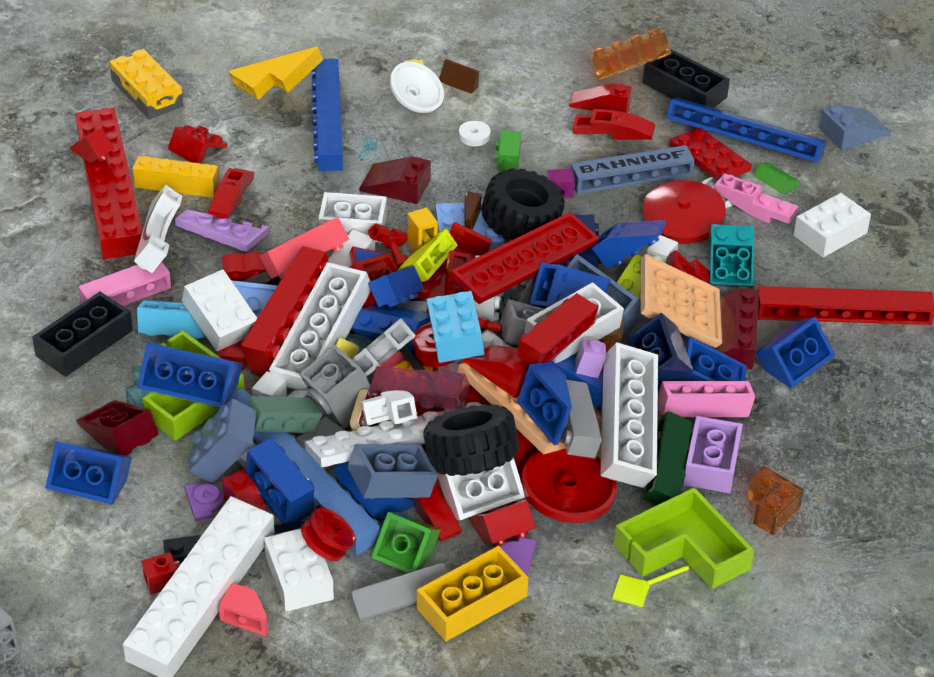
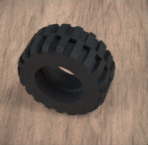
(520, 202)
(471, 439)

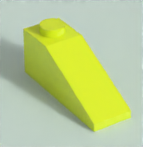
(431, 255)

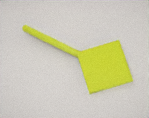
(635, 590)

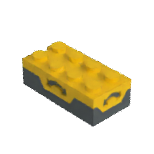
(146, 84)

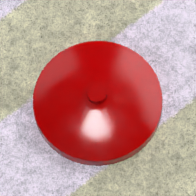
(686, 208)
(567, 486)

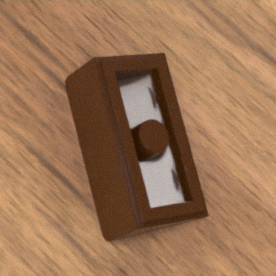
(459, 76)

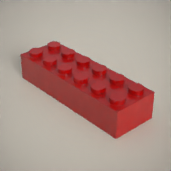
(282, 310)

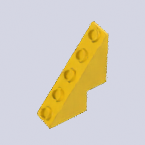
(280, 71)

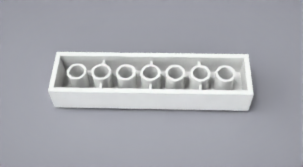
(195, 590)

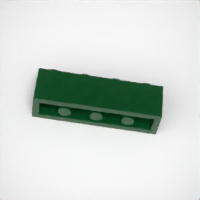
(672, 453)

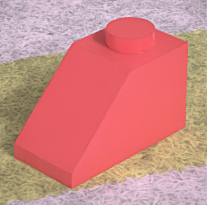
(243, 609)

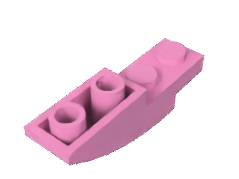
(749, 198)

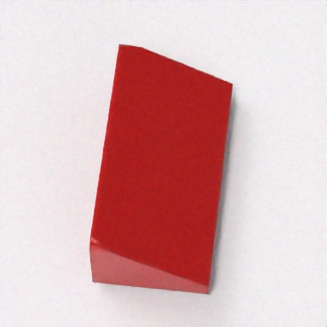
(470, 240)

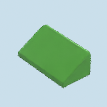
(776, 178)

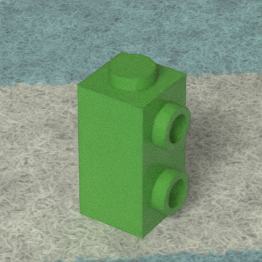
(508, 150)

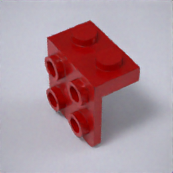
(193, 142)

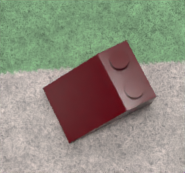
(398, 179)
(120, 426)

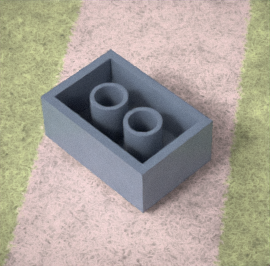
(222, 440)
(392, 471)

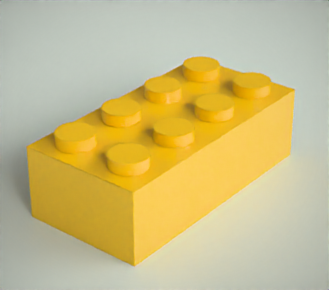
(472, 593)

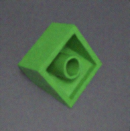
(405, 542)

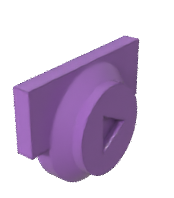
(204, 500)
(521, 552)

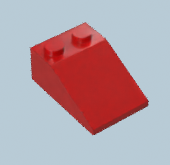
(375, 268)
(501, 367)

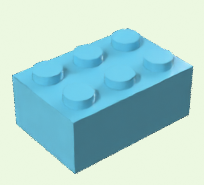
(455, 326)

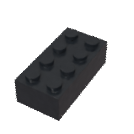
(686, 79)
(82, 333)

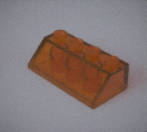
(629, 53)

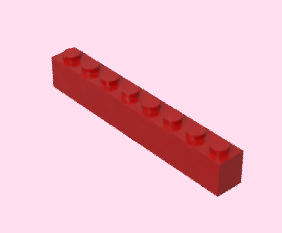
(846, 305)

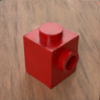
(158, 571)

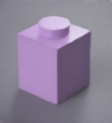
(590, 358)

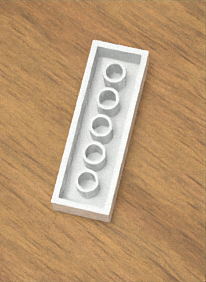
(322, 321)
(629, 415)

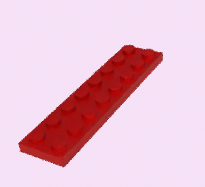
(522, 257)

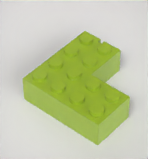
(178, 415)
(687, 530)

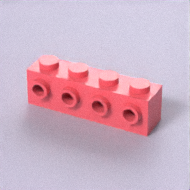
(323, 237)

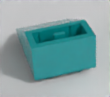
(731, 255)

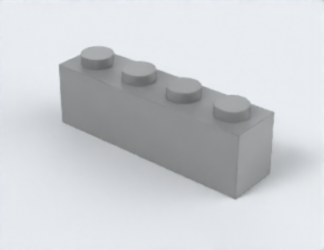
(581, 429)

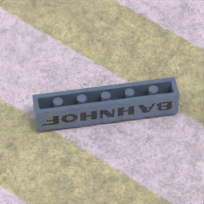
(632, 169)

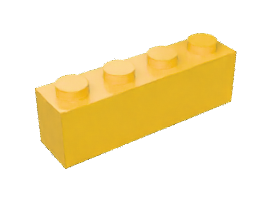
(178, 175)

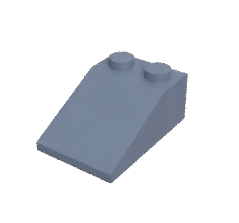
(850, 126)

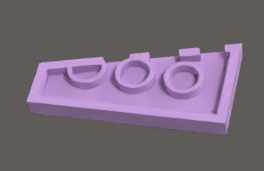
(222, 230)

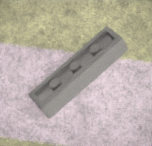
(394, 592)

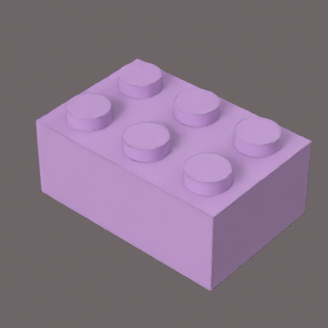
(713, 454)

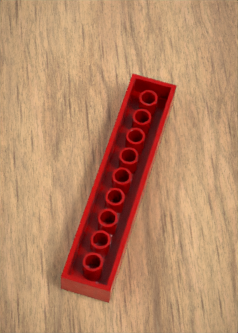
(111, 188)

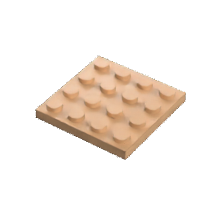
(682, 299)

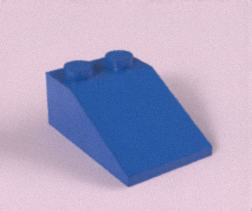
(711, 364)
(546, 399)

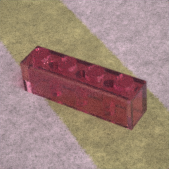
(428, 387)

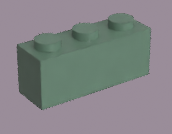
(285, 414)

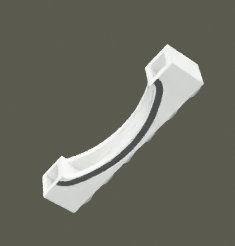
(152, 245)

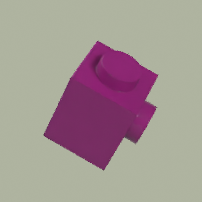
(564, 180)

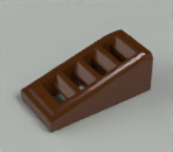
(472, 208)

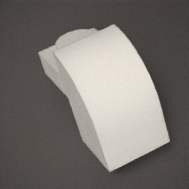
(391, 405)

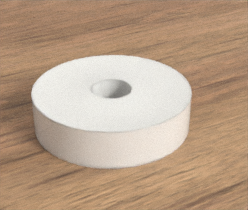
(474, 133)

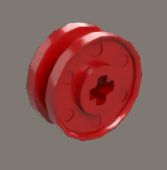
(425, 347)
(328, 534)

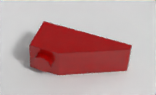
(607, 97)

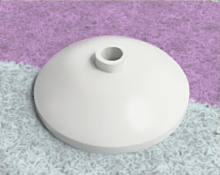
(416, 87)

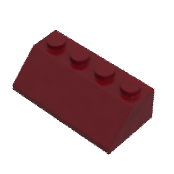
(739, 325)

